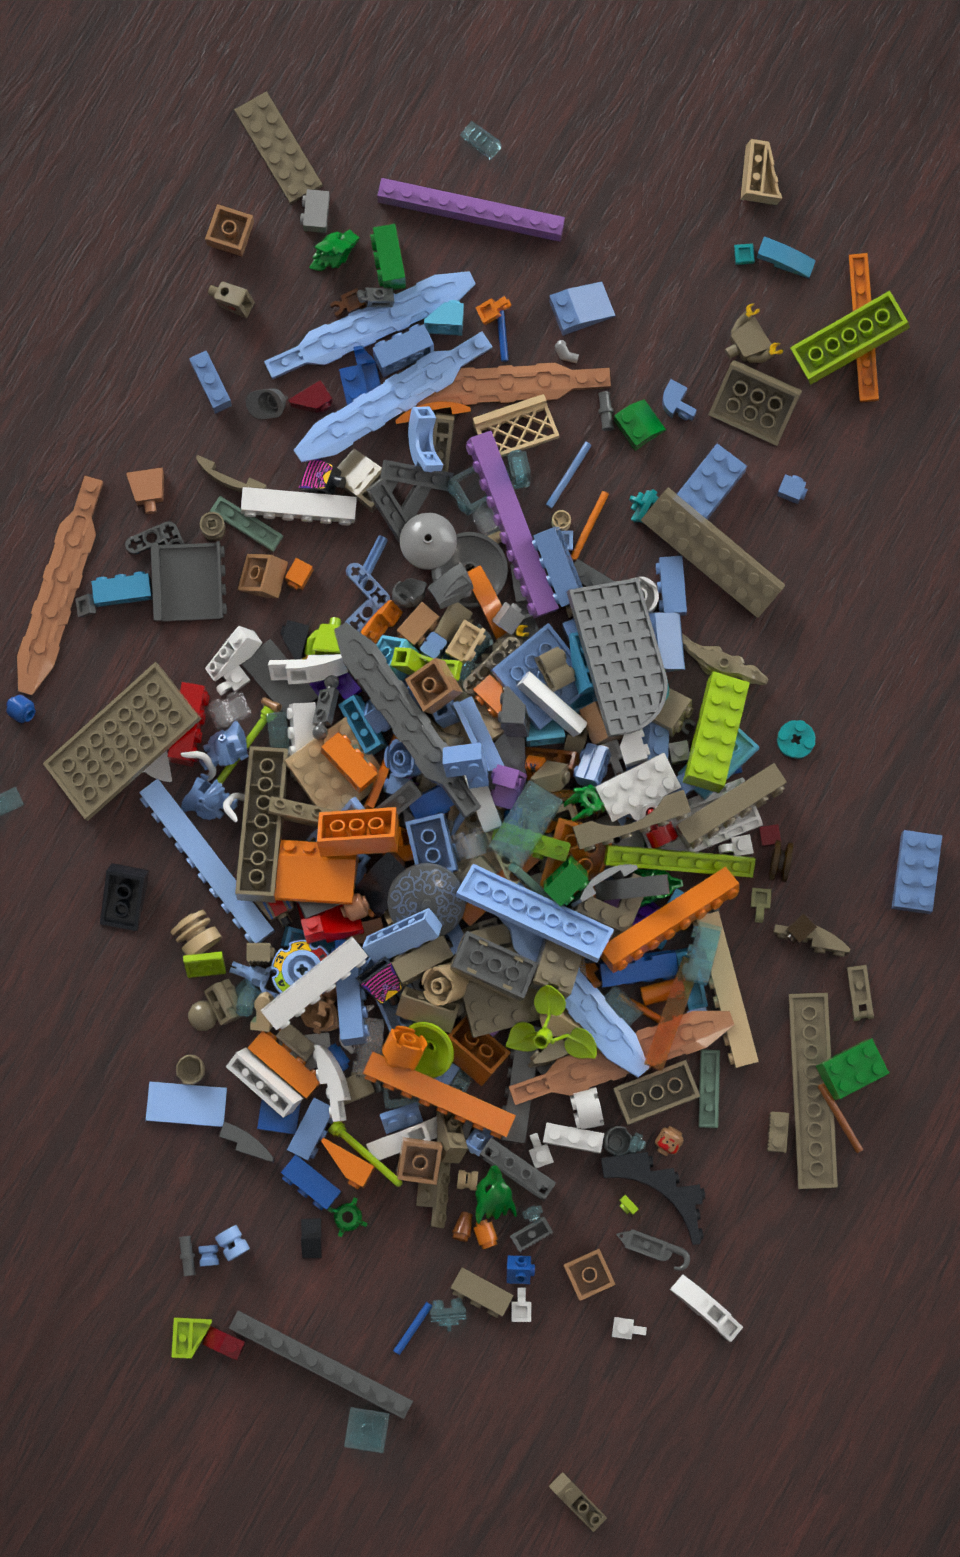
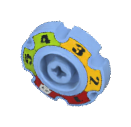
(288, 963)

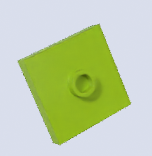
(204, 964)

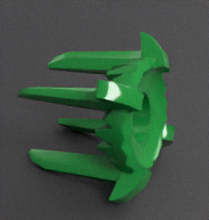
(581, 796)
(354, 1224)

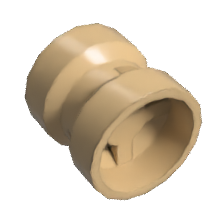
(561, 519)
(472, 1180)

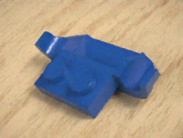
(361, 377)

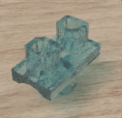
(448, 1316)

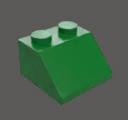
(638, 424)

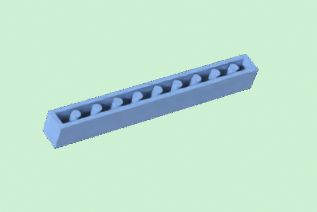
(205, 860)

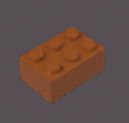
(476, 1055)

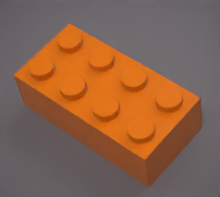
(358, 832)

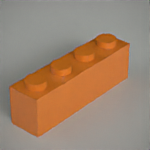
(286, 1066)

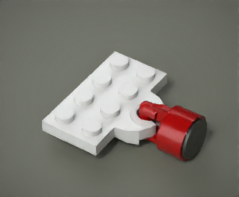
(639, 793)

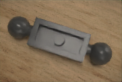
(325, 707)

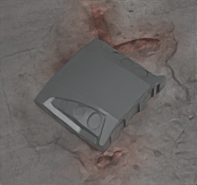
(451, 586)

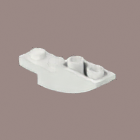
(305, 671)
(330, 1073)
(391, 1143)
(706, 1307)

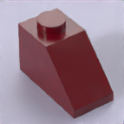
(312, 399)
(224, 1343)

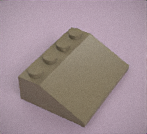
(755, 402)

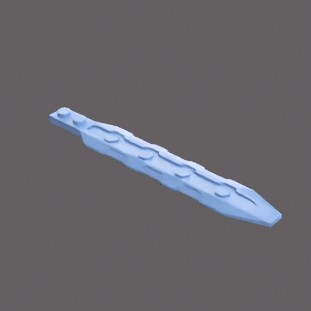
(372, 323)
(388, 400)
(590, 1010)

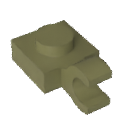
(760, 900)

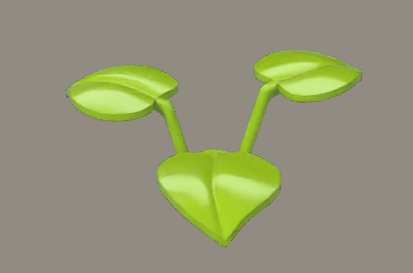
(551, 1001)

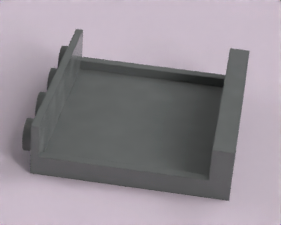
(188, 582)

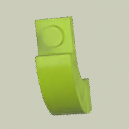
(410, 661)

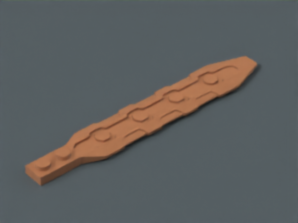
(518, 383)
(60, 583)
(575, 1074)

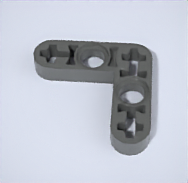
(161, 538)

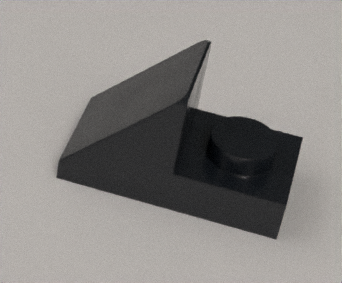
(311, 1238)

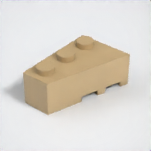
(759, 176)

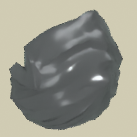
(409, 593)

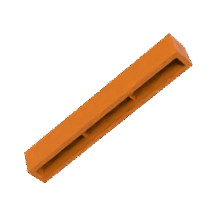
(670, 919)
(439, 1095)

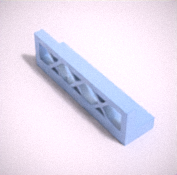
(478, 731)

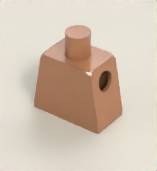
(147, 488)

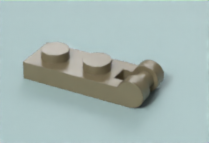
(860, 992)

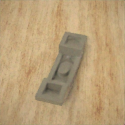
(228, 482)

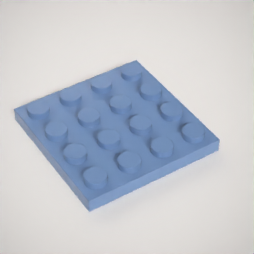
(519, 662)

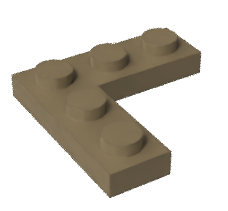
(616, 918)

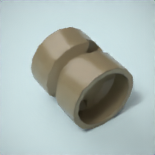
(212, 526)

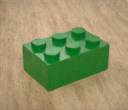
(388, 257)
(566, 881)
(852, 1069)

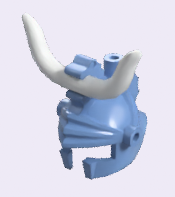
(222, 749)
(209, 798)

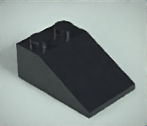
(378, 880)
(123, 896)

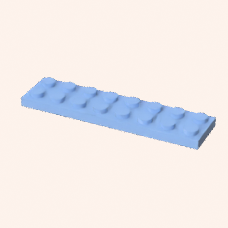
(534, 913)

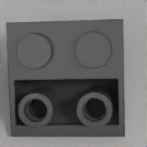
(514, 715)

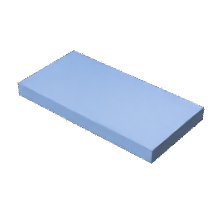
(186, 1104)

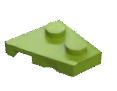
(188, 1336)

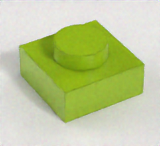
(627, 1205)

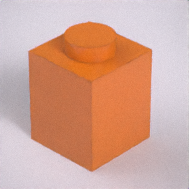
(298, 574)

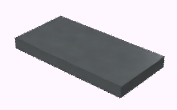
(277, 690)

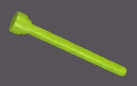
(250, 738)
(338, 1129)

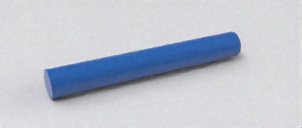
(502, 337)
(412, 1329)

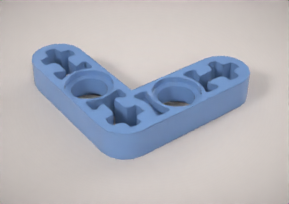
(371, 601)

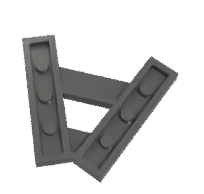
(422, 483)

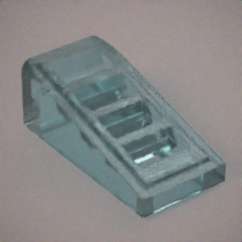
(490, 147)

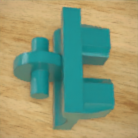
(643, 505)

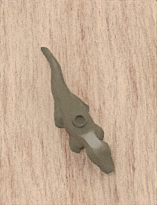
(713, 659)

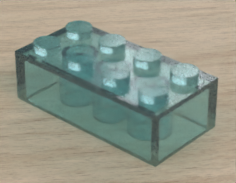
(525, 824)

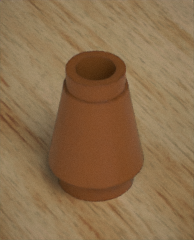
(462, 1229)

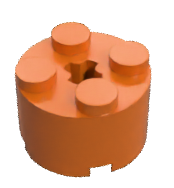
(404, 1048)

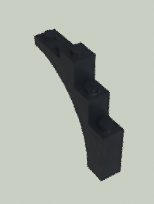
(684, 1198)

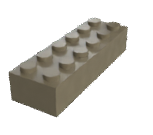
(730, 806)

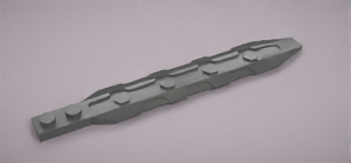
(401, 712)

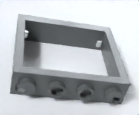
(517, 1169)

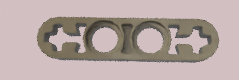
(489, 663)

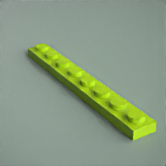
(678, 860)

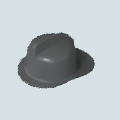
(266, 403)

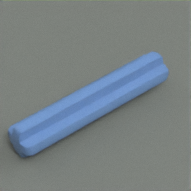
(373, 556)

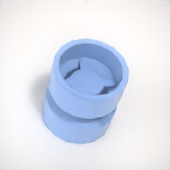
(229, 1236)

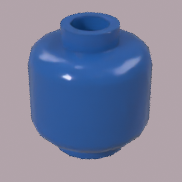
(20, 708)

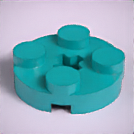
(791, 749)

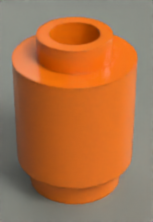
(485, 1234)

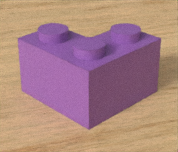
(508, 787)

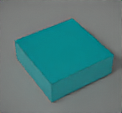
(744, 254)

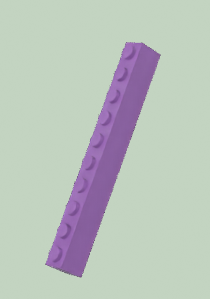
(471, 209)
(512, 524)

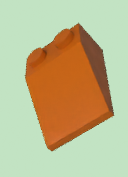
(353, 1168)

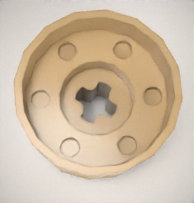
(194, 932)

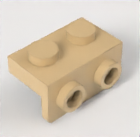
(465, 641)

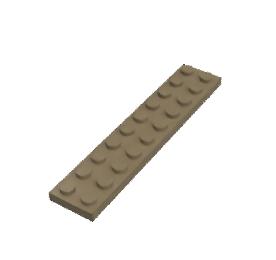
(811, 1112)

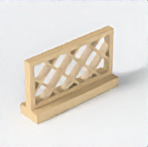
(514, 412)

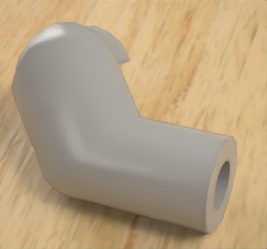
(563, 352)

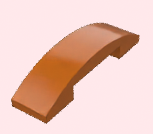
(455, 407)
(486, 598)
(381, 620)

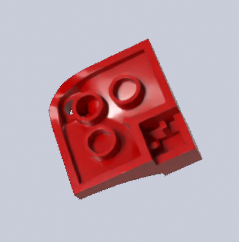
(329, 925)

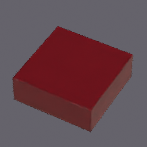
(769, 834)

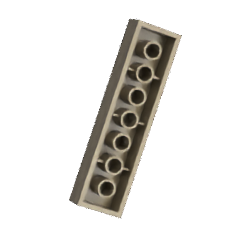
(713, 552)
(260, 830)

